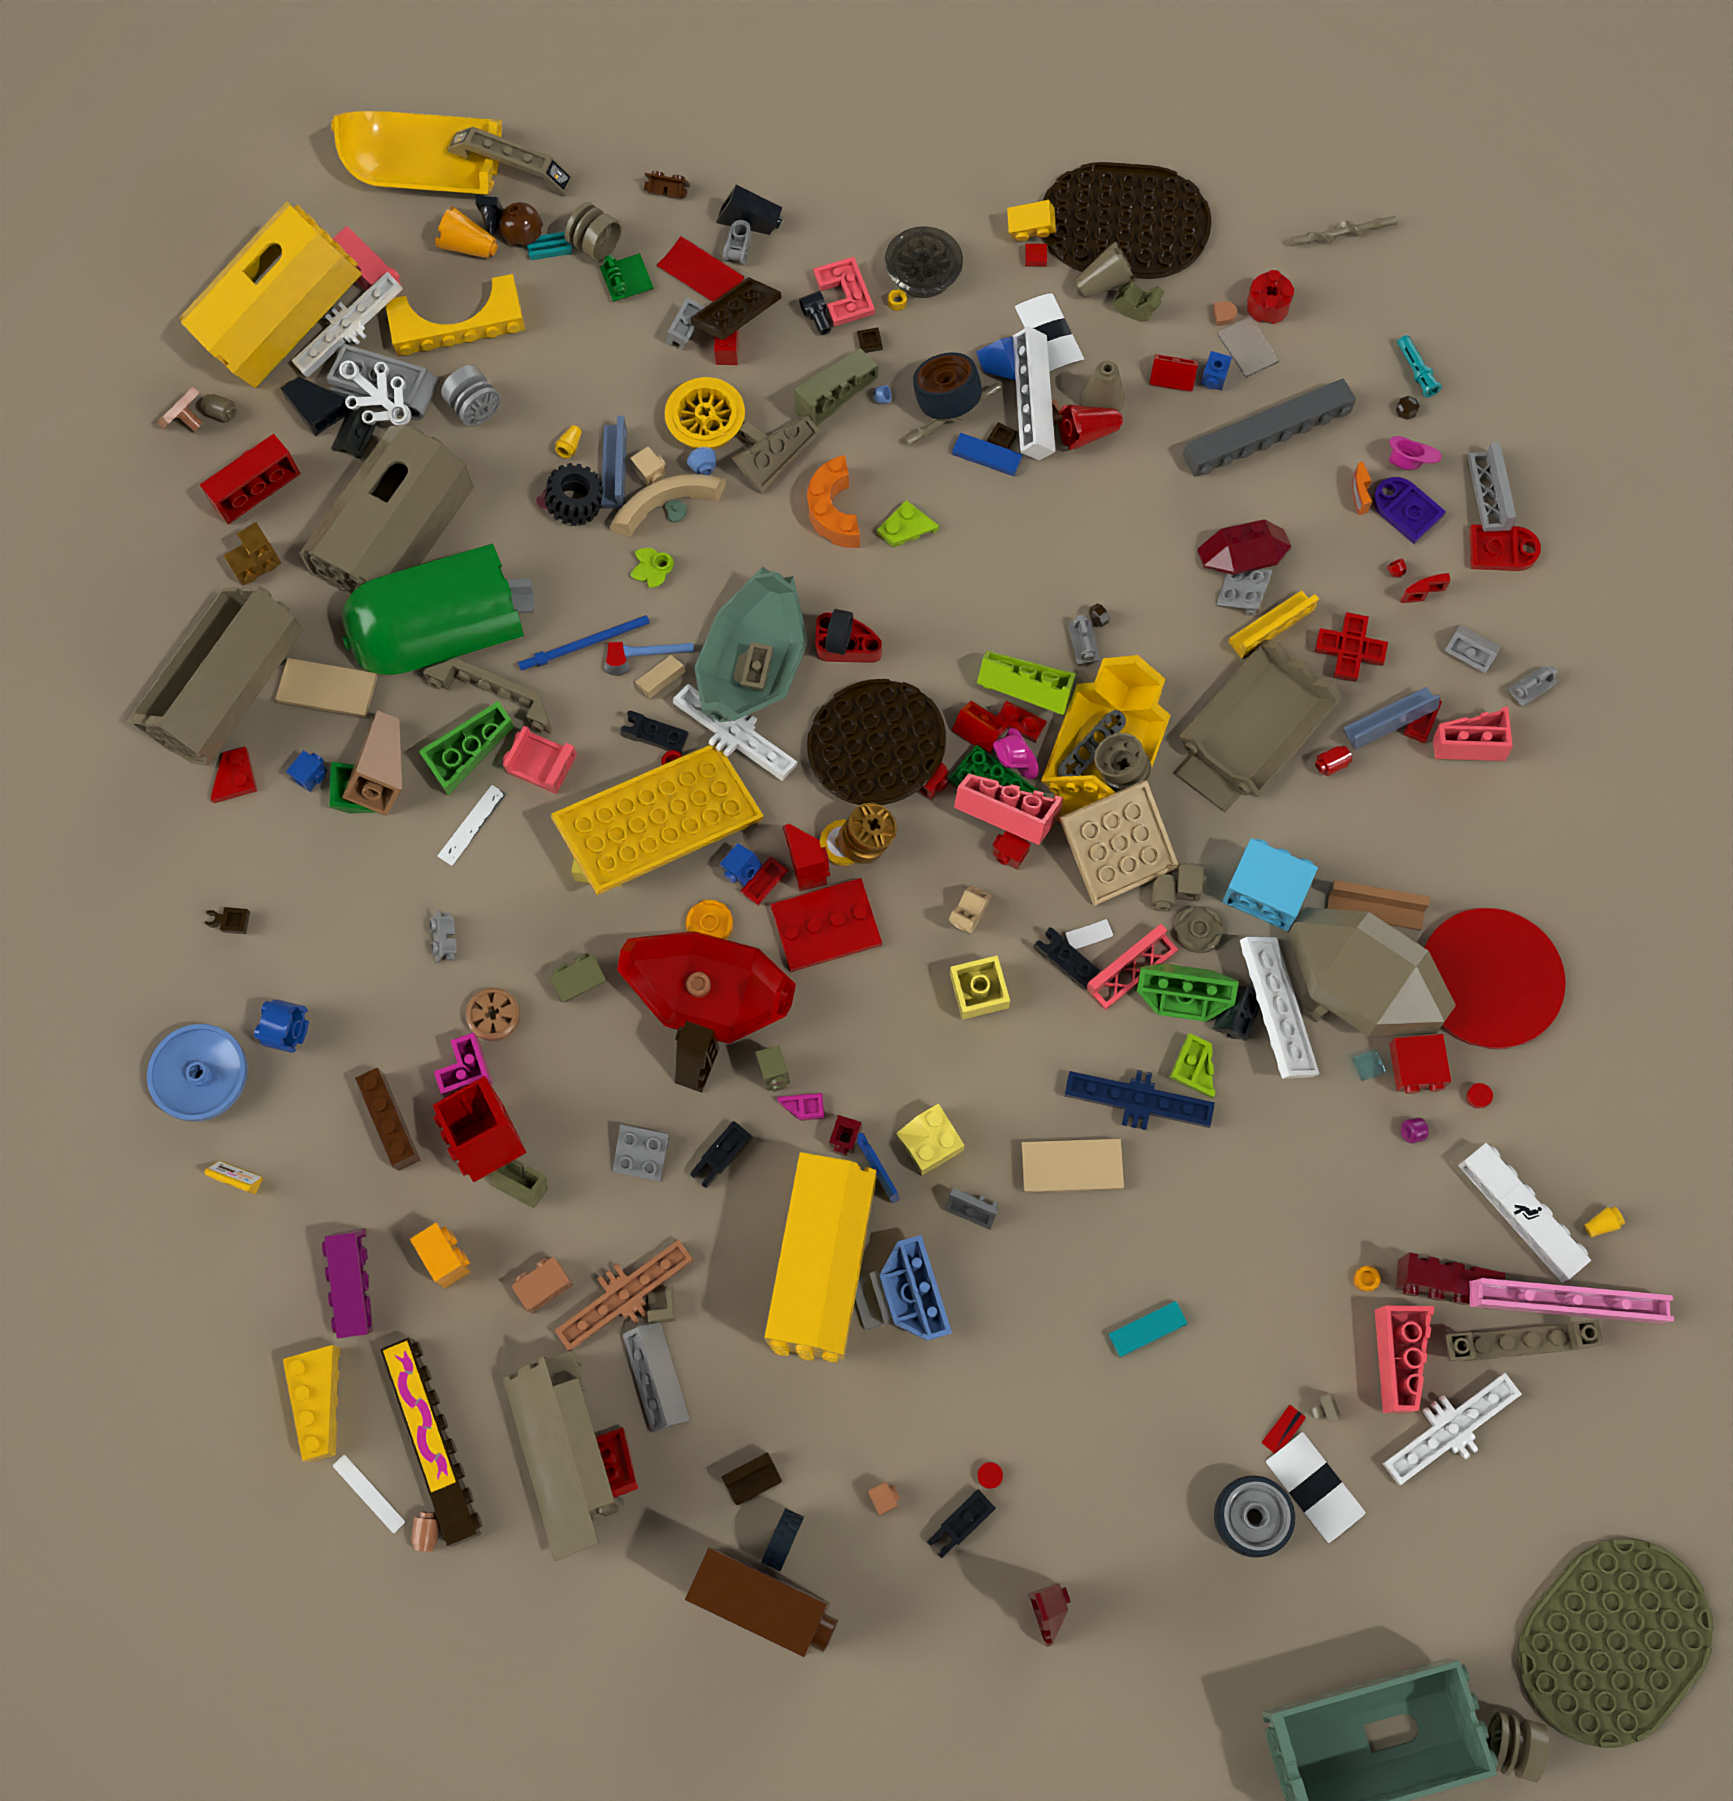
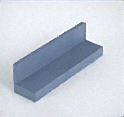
(1391, 717)

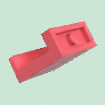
(539, 760)

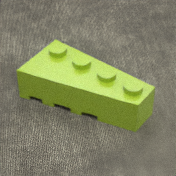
(1027, 681)

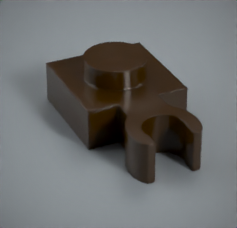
(231, 921)

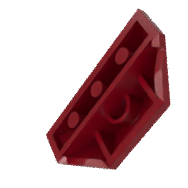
(1245, 547)

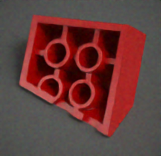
(807, 858)

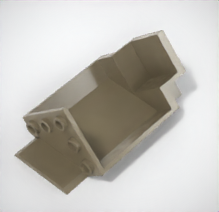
(561, 1451)

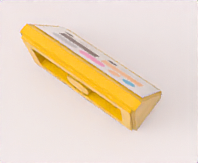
(234, 1176)

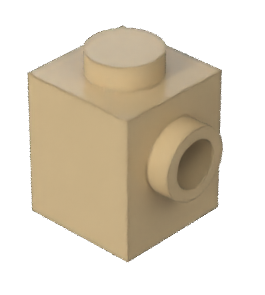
(648, 466)

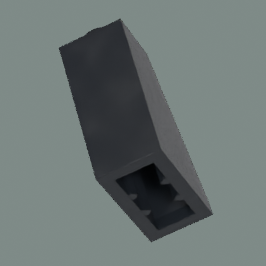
(750, 207)
(315, 404)

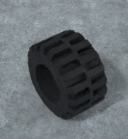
(575, 479)

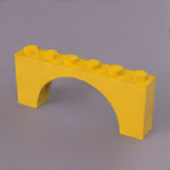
(498, 317)

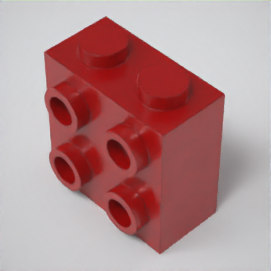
(1420, 1063)

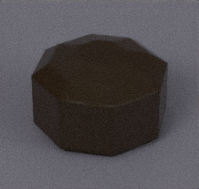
(1407, 407)
(1099, 615)

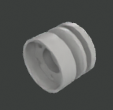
(471, 395)

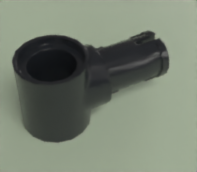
(814, 307)

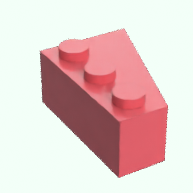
(1475, 738)

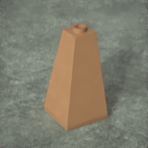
(377, 770)

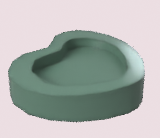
(676, 510)

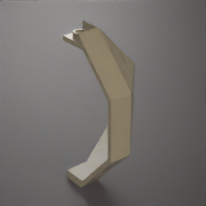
(1369, 973)

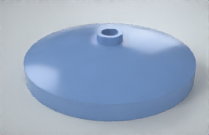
(181, 1059)

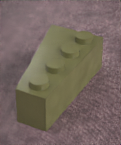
(834, 386)

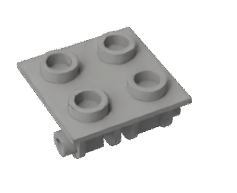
(1245, 590)
(640, 1152)

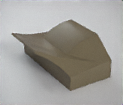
(754, 666)

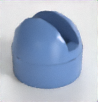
(882, 394)

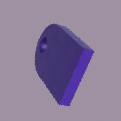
(1407, 508)

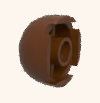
(520, 224)

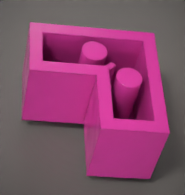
(469, 1067)

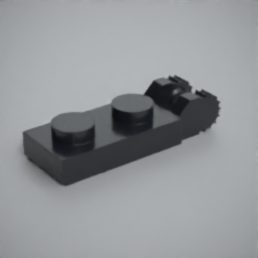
(722, 1152)
(963, 1521)

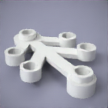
(378, 396)

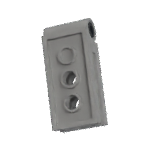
(419, 382)

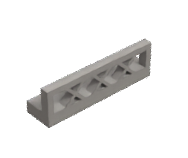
(1499, 484)

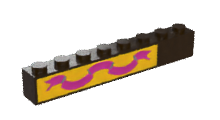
(430, 1442)

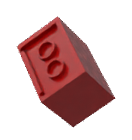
(478, 1129)

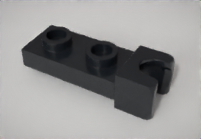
(654, 733)
(1066, 958)

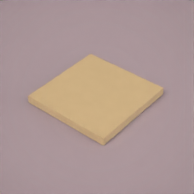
(1119, 842)

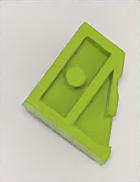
(906, 525)
(1195, 1066)

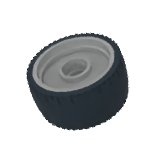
(1274, 1511)

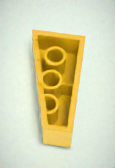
(314, 1399)

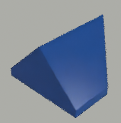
(998, 358)

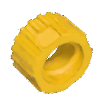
(897, 305)

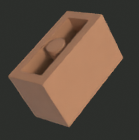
(541, 1284)

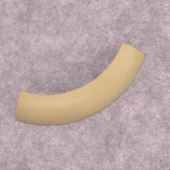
(658, 493)

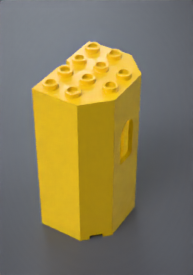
(261, 323)
(820, 1258)

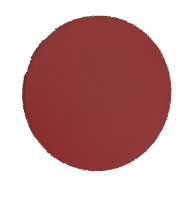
(1499, 976)

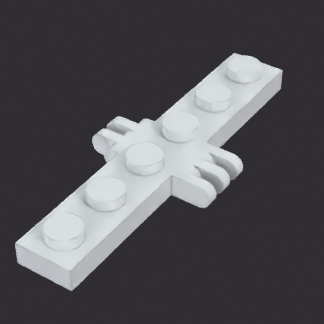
(347, 324)
(737, 735)
(1451, 1428)

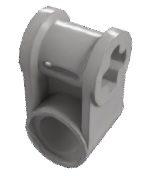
(738, 245)

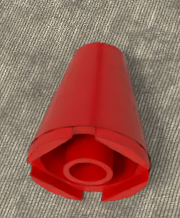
(1087, 424)

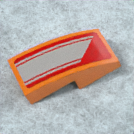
(1360, 485)

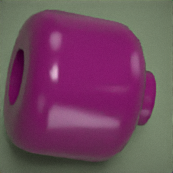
(1414, 1130)

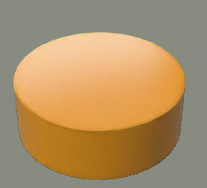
(1367, 1278)

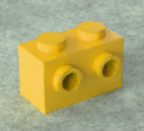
(1031, 220)

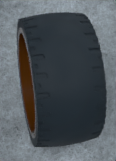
(947, 385)

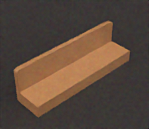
(1390, 906)

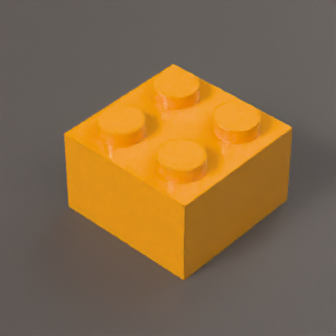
(440, 1254)

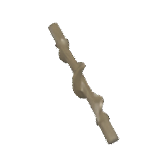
(1343, 228)
(924, 431)

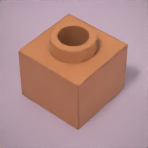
(884, 1498)

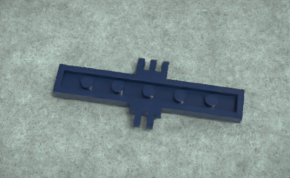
(1139, 1099)

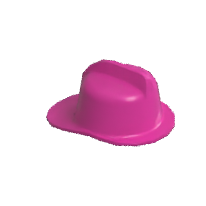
(1411, 454)
(1015, 753)

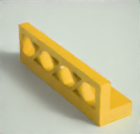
(1273, 623)

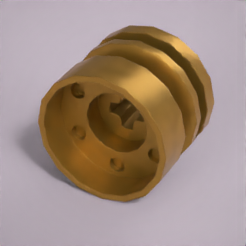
(862, 843)

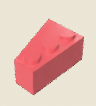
(368, 262)

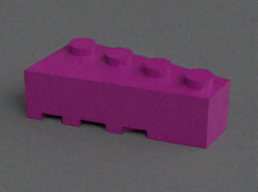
(348, 1283)

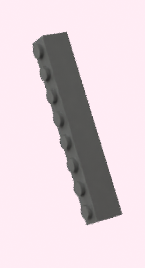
(1269, 427)

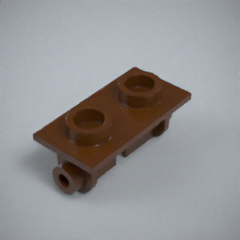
(675, 184)

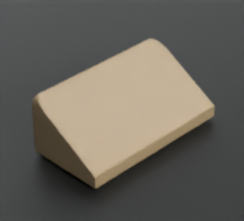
(660, 676)

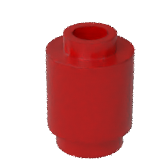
(1333, 760)

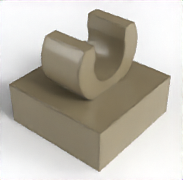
(1328, 1408)

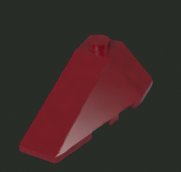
(1050, 1610)

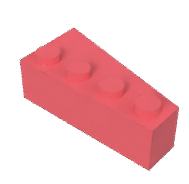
(1008, 807)

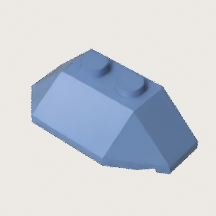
(913, 1291)

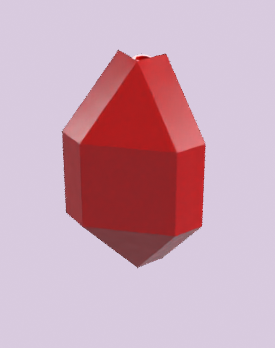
(745, 984)

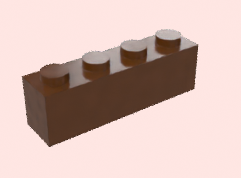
(387, 1119)

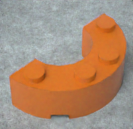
(825, 518)

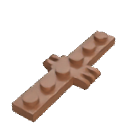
(623, 1295)

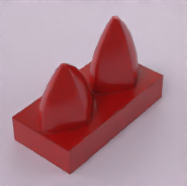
(1026, 723)

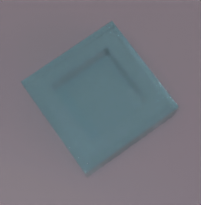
(1369, 1065)

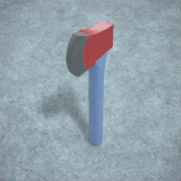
(618, 652)

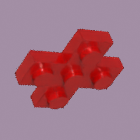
(1351, 646)

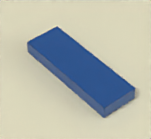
(987, 454)

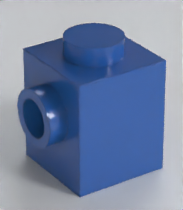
(1216, 370)
(307, 770)
(740, 865)

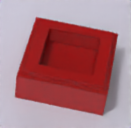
(1036, 255)

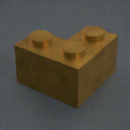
(253, 556)

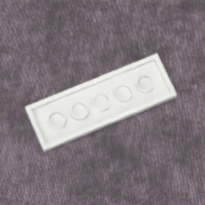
(1279, 1007)

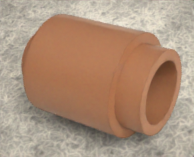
(425, 1532)

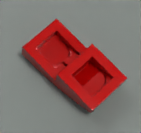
(1418, 591)

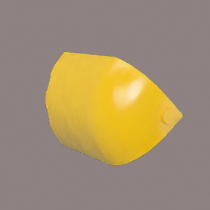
(412, 150)

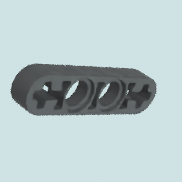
(1089, 743)

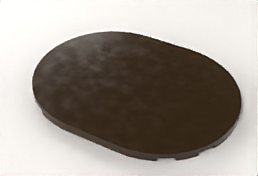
(1144, 208)

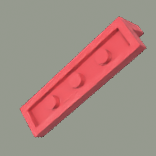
(1125, 960)

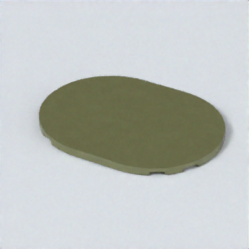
(1615, 1643)

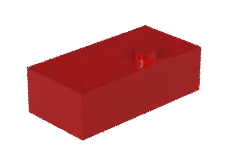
(250, 479)

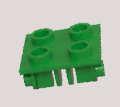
(625, 276)

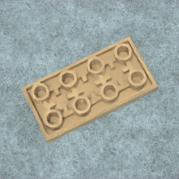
(326, 688)
(1072, 1165)

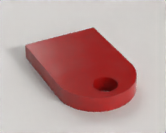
(1502, 549)

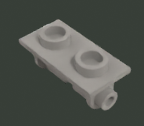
(1083, 640)
(1534, 684)
(440, 927)

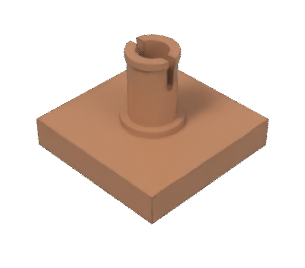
(181, 410)

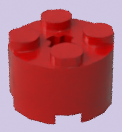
(1270, 297)

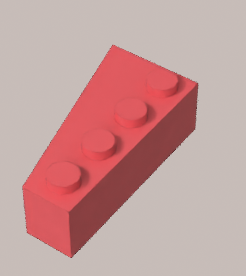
(1402, 1355)

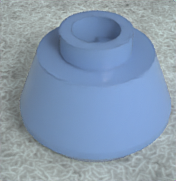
(702, 460)

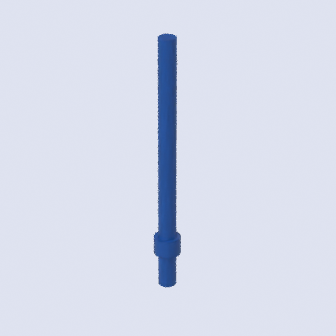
(541, 658)

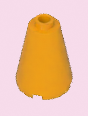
(464, 235)

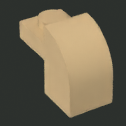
(970, 909)

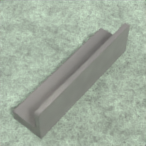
(656, 1376)

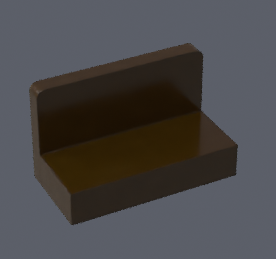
(752, 1479)

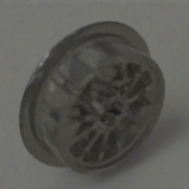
(923, 263)

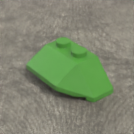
(1186, 991)

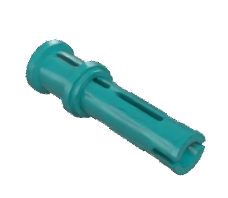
(1423, 373)

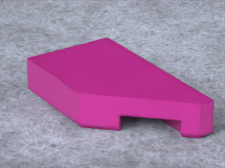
(804, 1106)

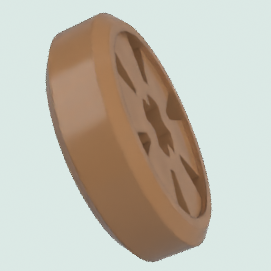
(505, 1021)

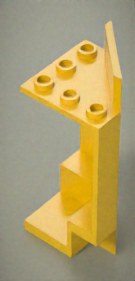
(1120, 685)

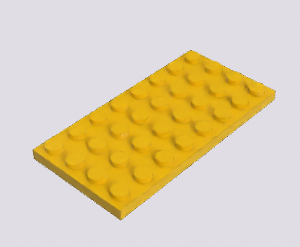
(656, 818)

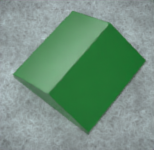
(339, 778)

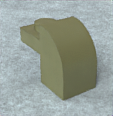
(1136, 303)

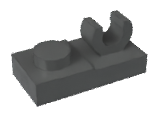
(971, 1208)

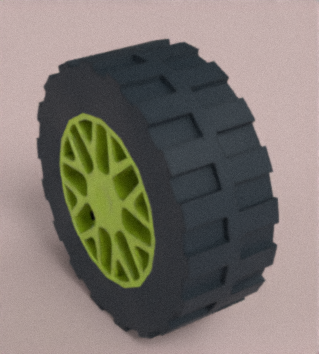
(782, 1539)

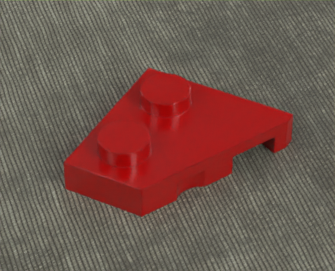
(234, 776)

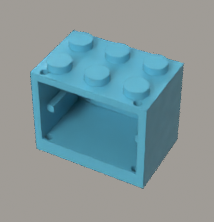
(1270, 884)

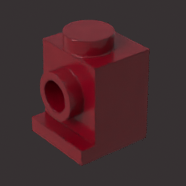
(842, 1127)

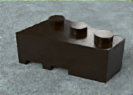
(695, 1055)

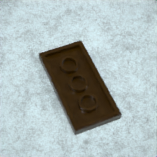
(735, 308)

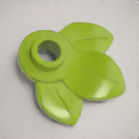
(649, 567)

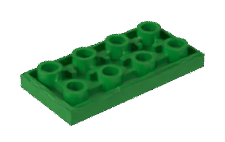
(984, 765)

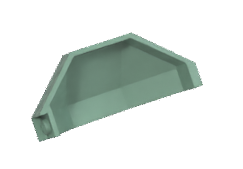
(761, 613)

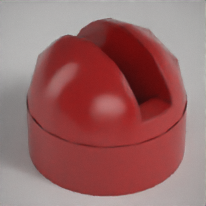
(1397, 568)

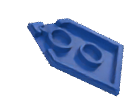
(875, 1164)

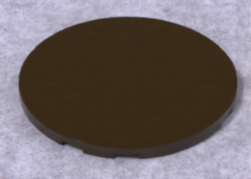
(876, 742)

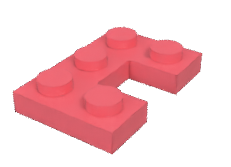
(857, 300)

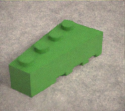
(463, 748)

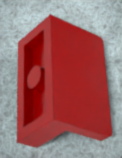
(1173, 372)
(979, 726)

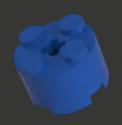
(282, 1025)

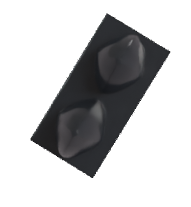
(490, 211)

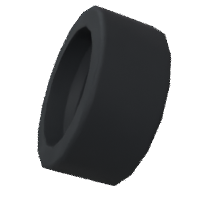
(839, 631)

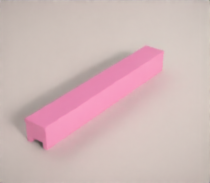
(1570, 1301)

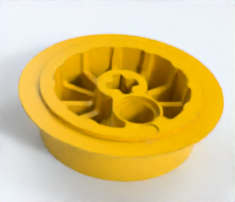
(696, 390)

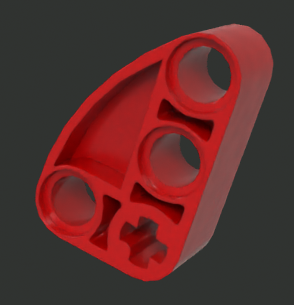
(860, 639)

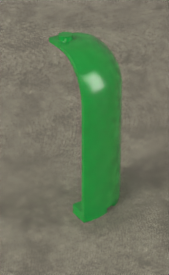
(430, 613)

